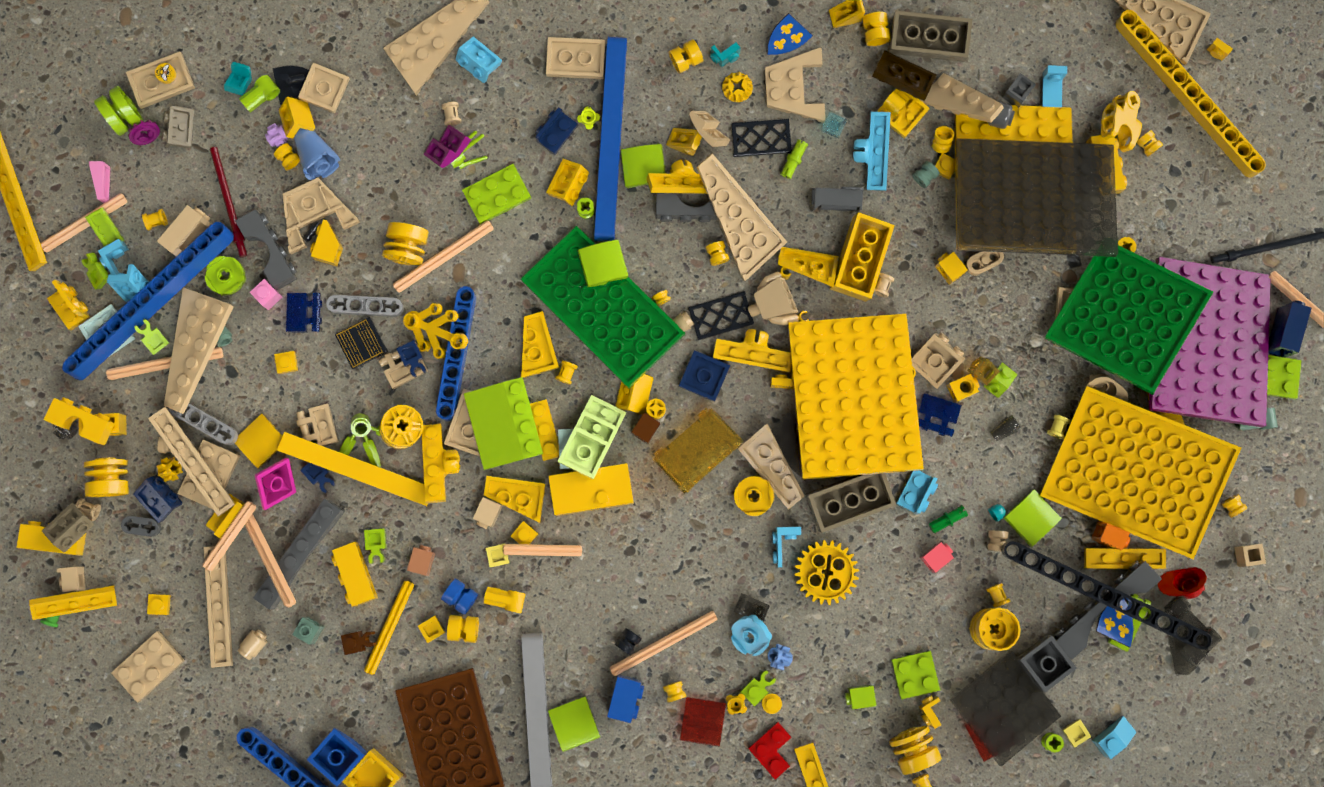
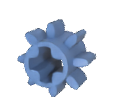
(780, 657)

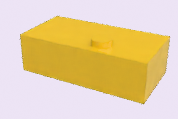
(862, 256)
(578, 493)

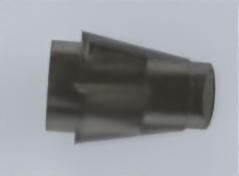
(1005, 428)

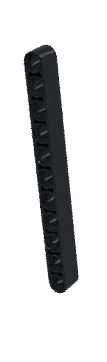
(1114, 599)

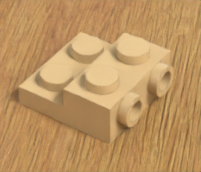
(937, 359)

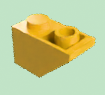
(327, 245)

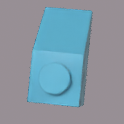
(1114, 738)

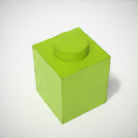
(860, 697)

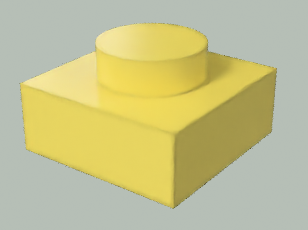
(496, 556)
(1076, 733)

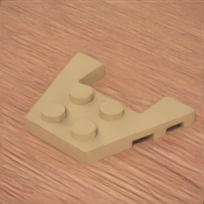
(786, 86)
(309, 204)

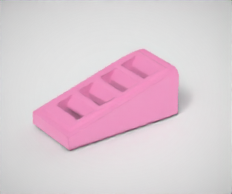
(101, 178)

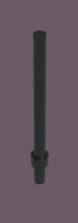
(1232, 255)

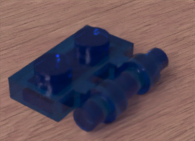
(297, 312)
(939, 409)

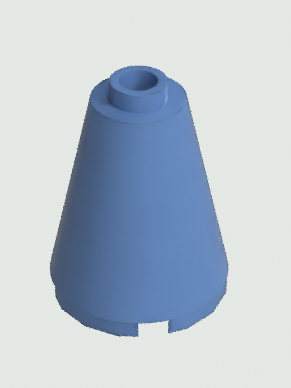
(315, 155)

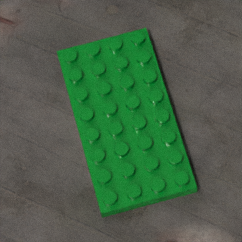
(610, 319)

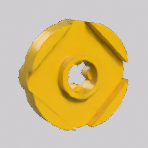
(746, 487)

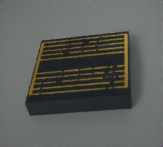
(361, 343)

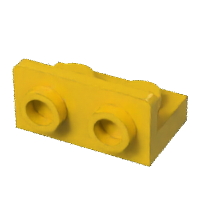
(568, 181)

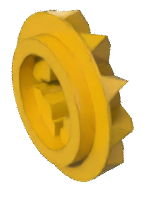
(738, 95)

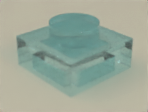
(834, 125)

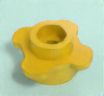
(732, 708)

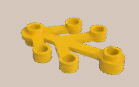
(432, 329)

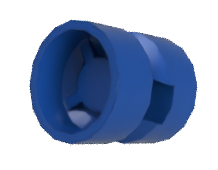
(458, 595)

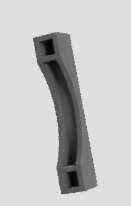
(307, 540)
(1075, 636)

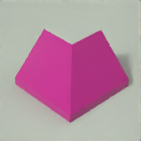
(275, 483)

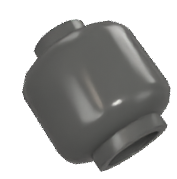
(1004, 118)

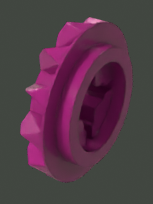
(141, 138)

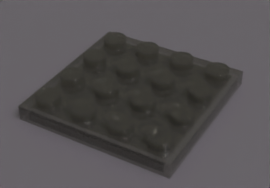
(1005, 708)

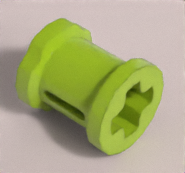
(585, 202)
(1055, 747)

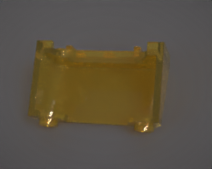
(697, 450)

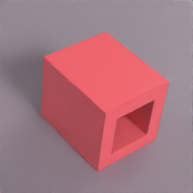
(937, 557)

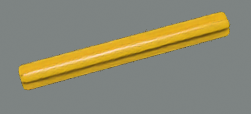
(389, 627)

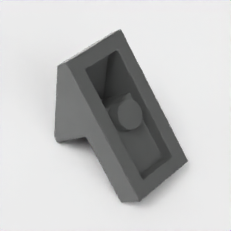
(1019, 90)

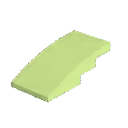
(592, 437)

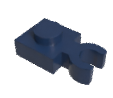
(411, 356)
(317, 474)

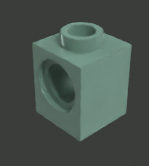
(308, 630)

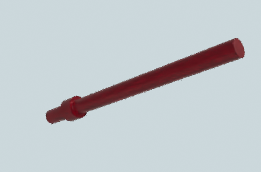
(238, 236)

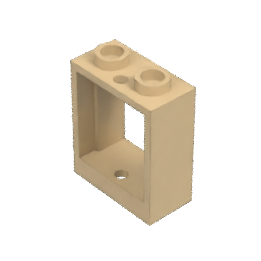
(184, 230)

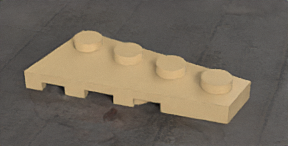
(959, 98)
(769, 462)

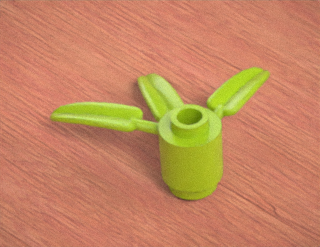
(362, 431)

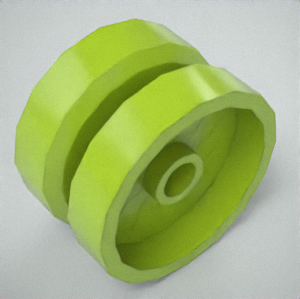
(118, 111)

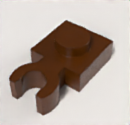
(356, 642)

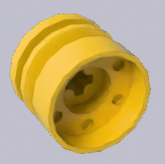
(406, 239)
(394, 436)
(106, 477)
(1005, 629)
(916, 752)

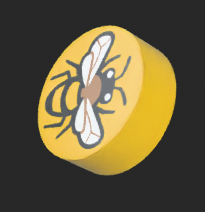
(165, 73)

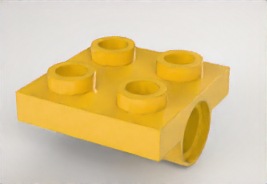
(905, 111)

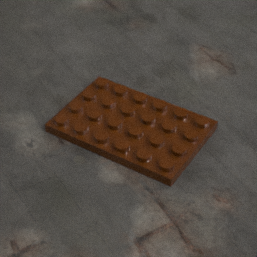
(450, 732)

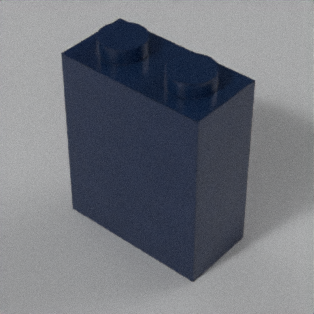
(1288, 329)

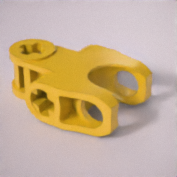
(1122, 120)

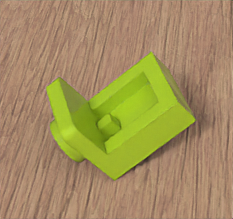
(1001, 381)

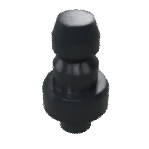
(311, 232)

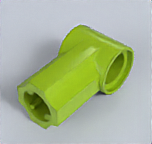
(263, 90)

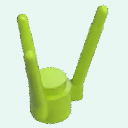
(459, 161)

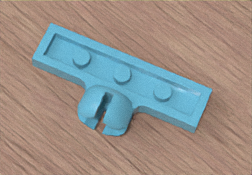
(876, 151)

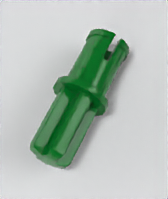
(948, 519)

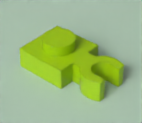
(97, 273)
(153, 338)
(375, 541)
(755, 690)

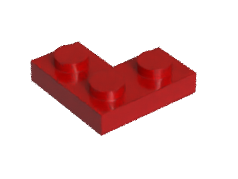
(766, 750)

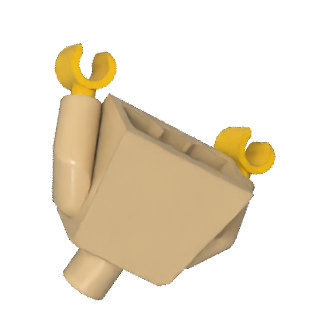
(775, 300)

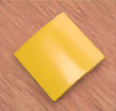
(259, 441)

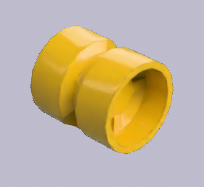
(875, 25)
(691, 53)
(462, 628)

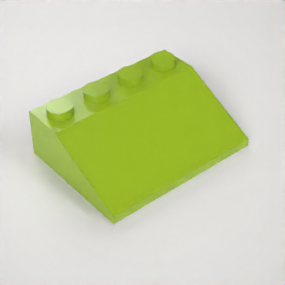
(503, 423)

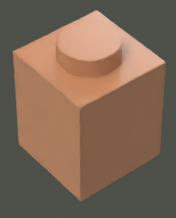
(421, 560)

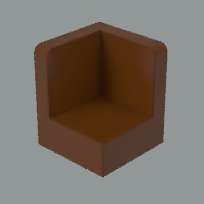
(645, 428)

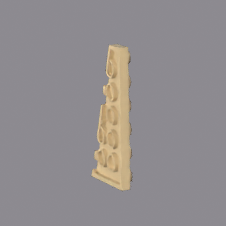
(1173, 22)
(431, 41)
(744, 225)
(196, 335)

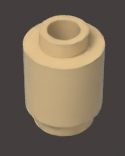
(252, 644)

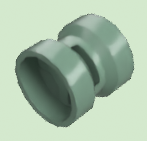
(926, 174)

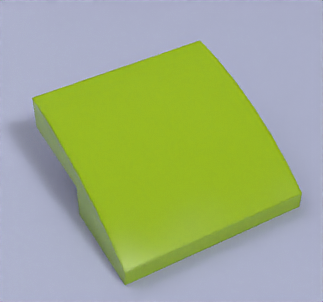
(639, 162)
(603, 263)
(1032, 518)
(574, 724)

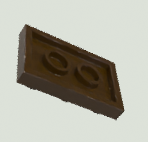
(904, 75)

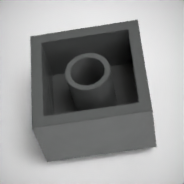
(1046, 663)

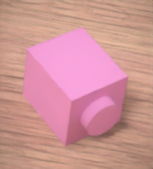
(266, 294)

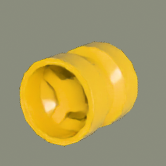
(942, 139)
(1152, 146)
(287, 156)
(717, 253)

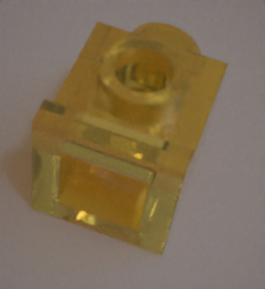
(980, 367)

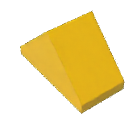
(847, 13)

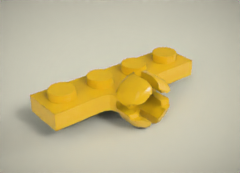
(681, 180)
(753, 352)
(437, 463)

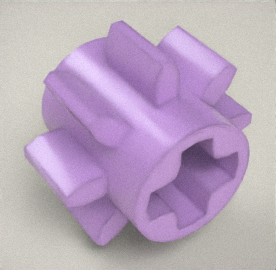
(276, 135)

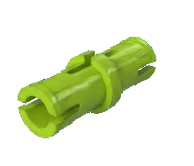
(794, 159)

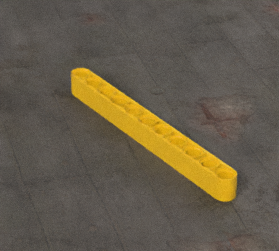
(1199, 97)

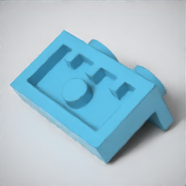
(477, 59)
(127, 284)
(917, 491)

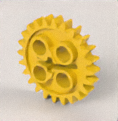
(844, 576)

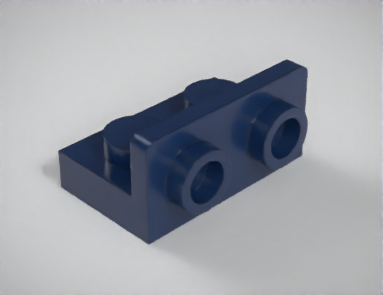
(555, 131)
(157, 498)

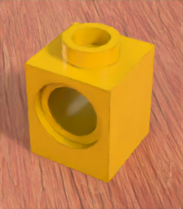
(950, 267)
(955, 391)

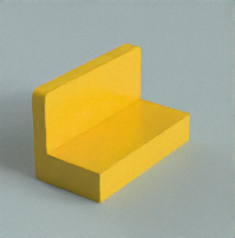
(295, 115)
(636, 397)
(220, 523)

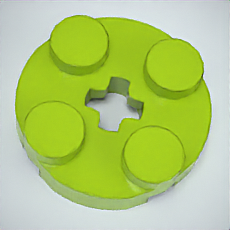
(214, 274)

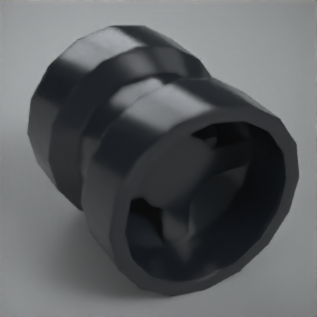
(624, 644)

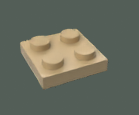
(323, 88)

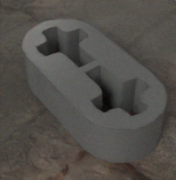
(141, 521)

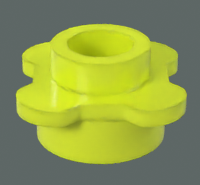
(588, 112)

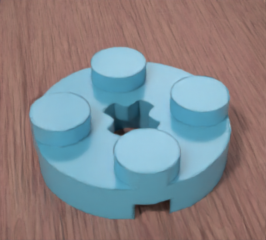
(757, 628)

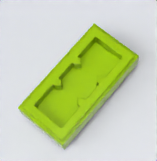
(103, 227)

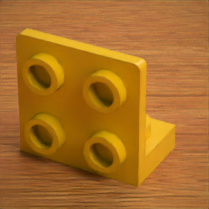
(67, 305)

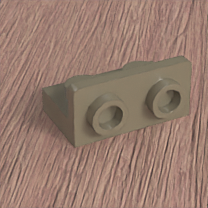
(178, 127)
(67, 527)

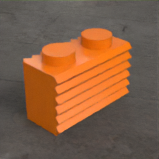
(1111, 536)

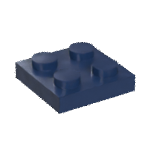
(704, 376)

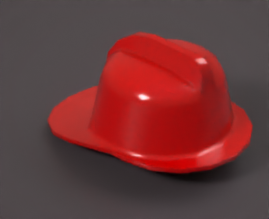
(1183, 582)

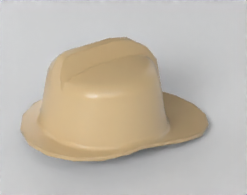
(1107, 385)

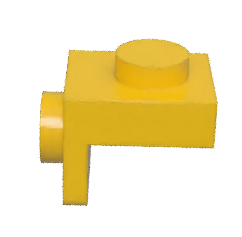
(929, 716)

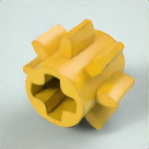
(169, 469)

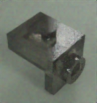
(749, 606)

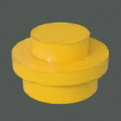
(771, 703)

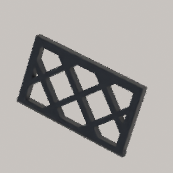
(770, 124)
(715, 331)

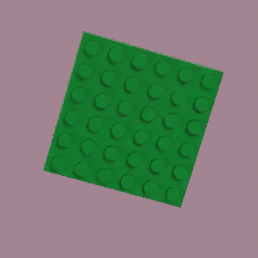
(1129, 317)

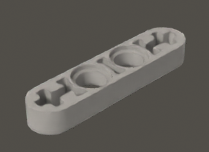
(365, 305)
(202, 423)

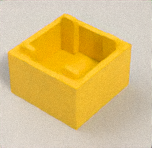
(373, 772)

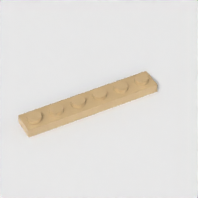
(191, 461)
(218, 613)

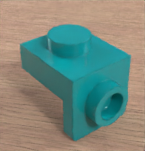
(730, 55)
(238, 79)

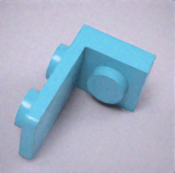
(1052, 85)
(113, 250)
(789, 533)

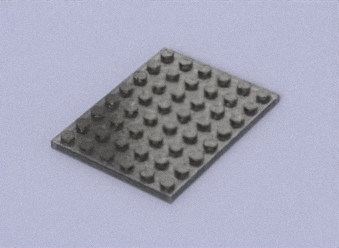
(1036, 197)

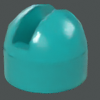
(997, 512)

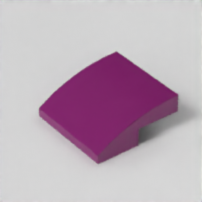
(448, 147)

